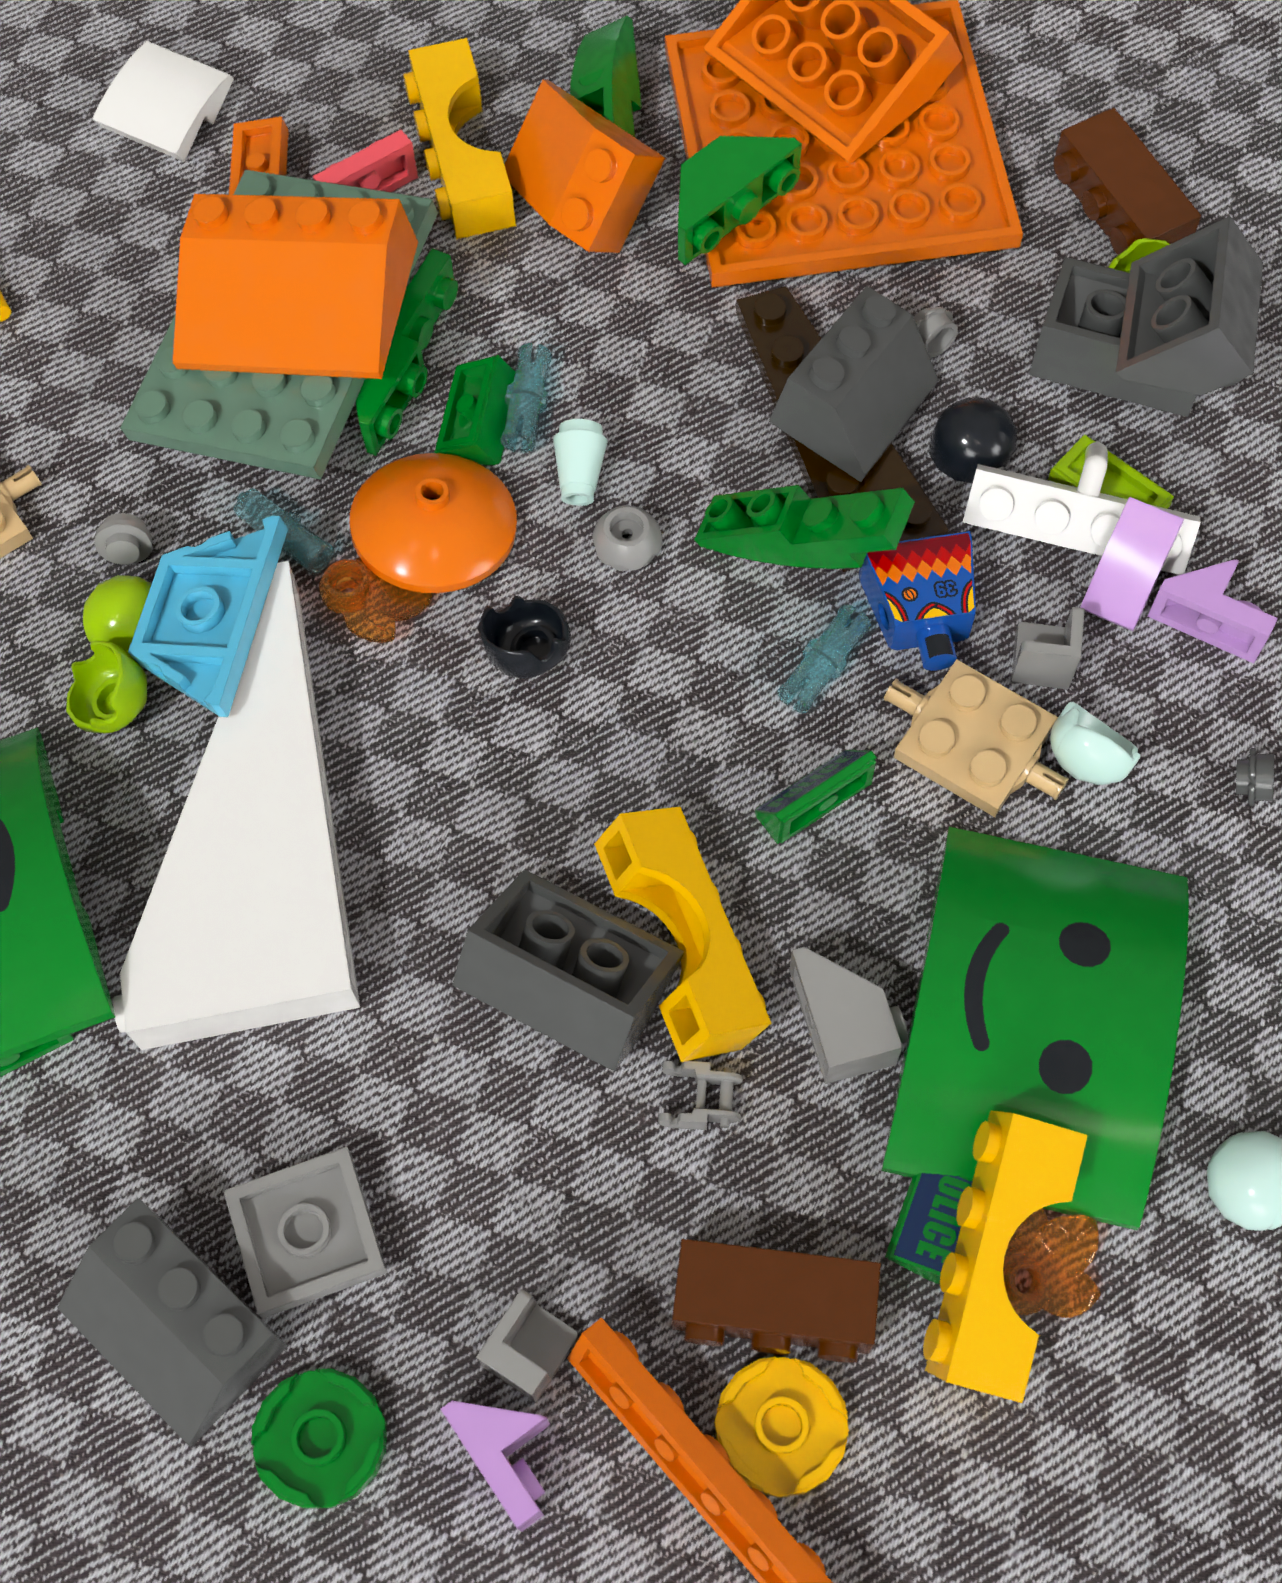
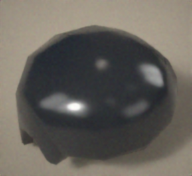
(971, 435)
(525, 637)

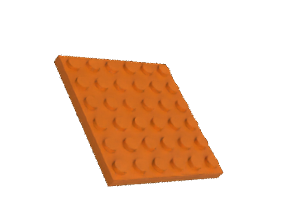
(911, 197)

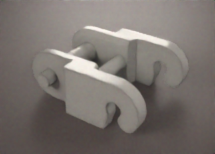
(700, 1116)

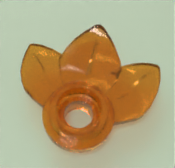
(374, 603)
(1055, 1257)

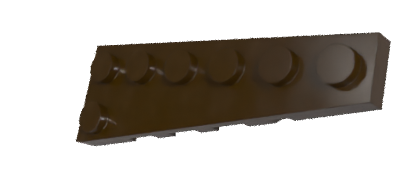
(779, 342)

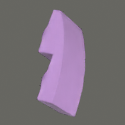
(1131, 563)

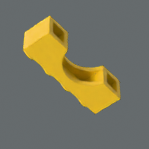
(472, 179)
(658, 864)
(978, 1333)

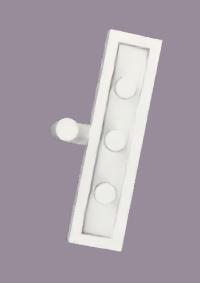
(1063, 513)

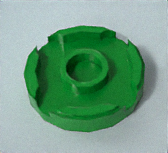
(319, 1439)

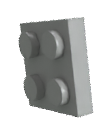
(304, 1232)

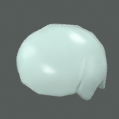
(1091, 748)
(1247, 1180)

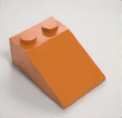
(581, 170)

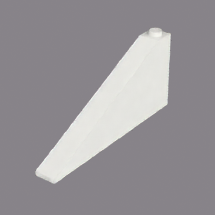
(251, 887)

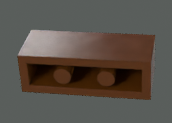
(1122, 183)
(776, 1299)

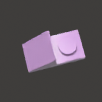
(1200, 609)
(490, 1438)

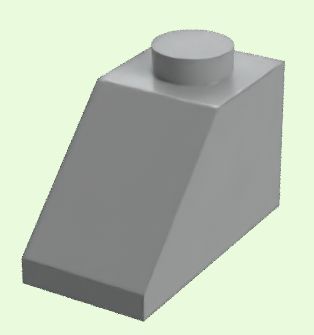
(846, 1018)

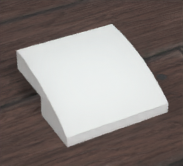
(162, 99)

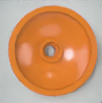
(438, 541)

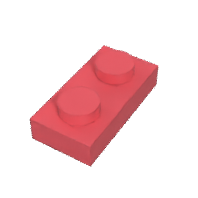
(380, 167)

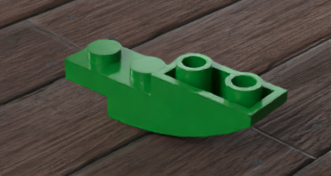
(608, 73)
(384, 400)
(804, 532)

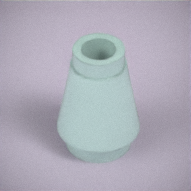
(579, 459)

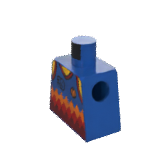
(923, 595)

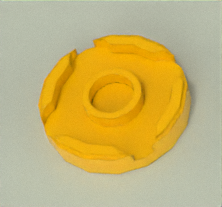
(782, 1426)

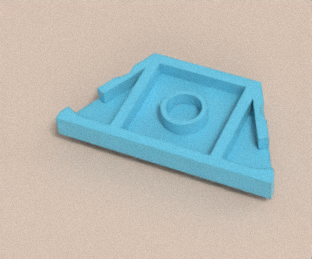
(207, 613)

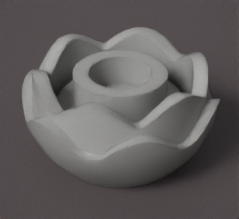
(631, 552)

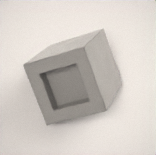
(1047, 652)
(527, 1347)

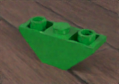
(730, 185)

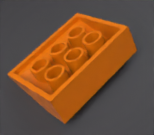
(838, 64)
(291, 284)

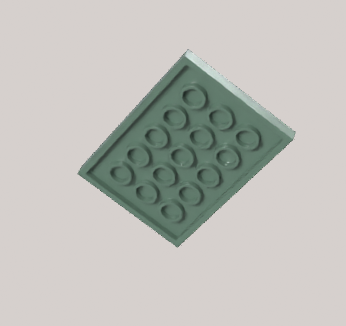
(257, 417)

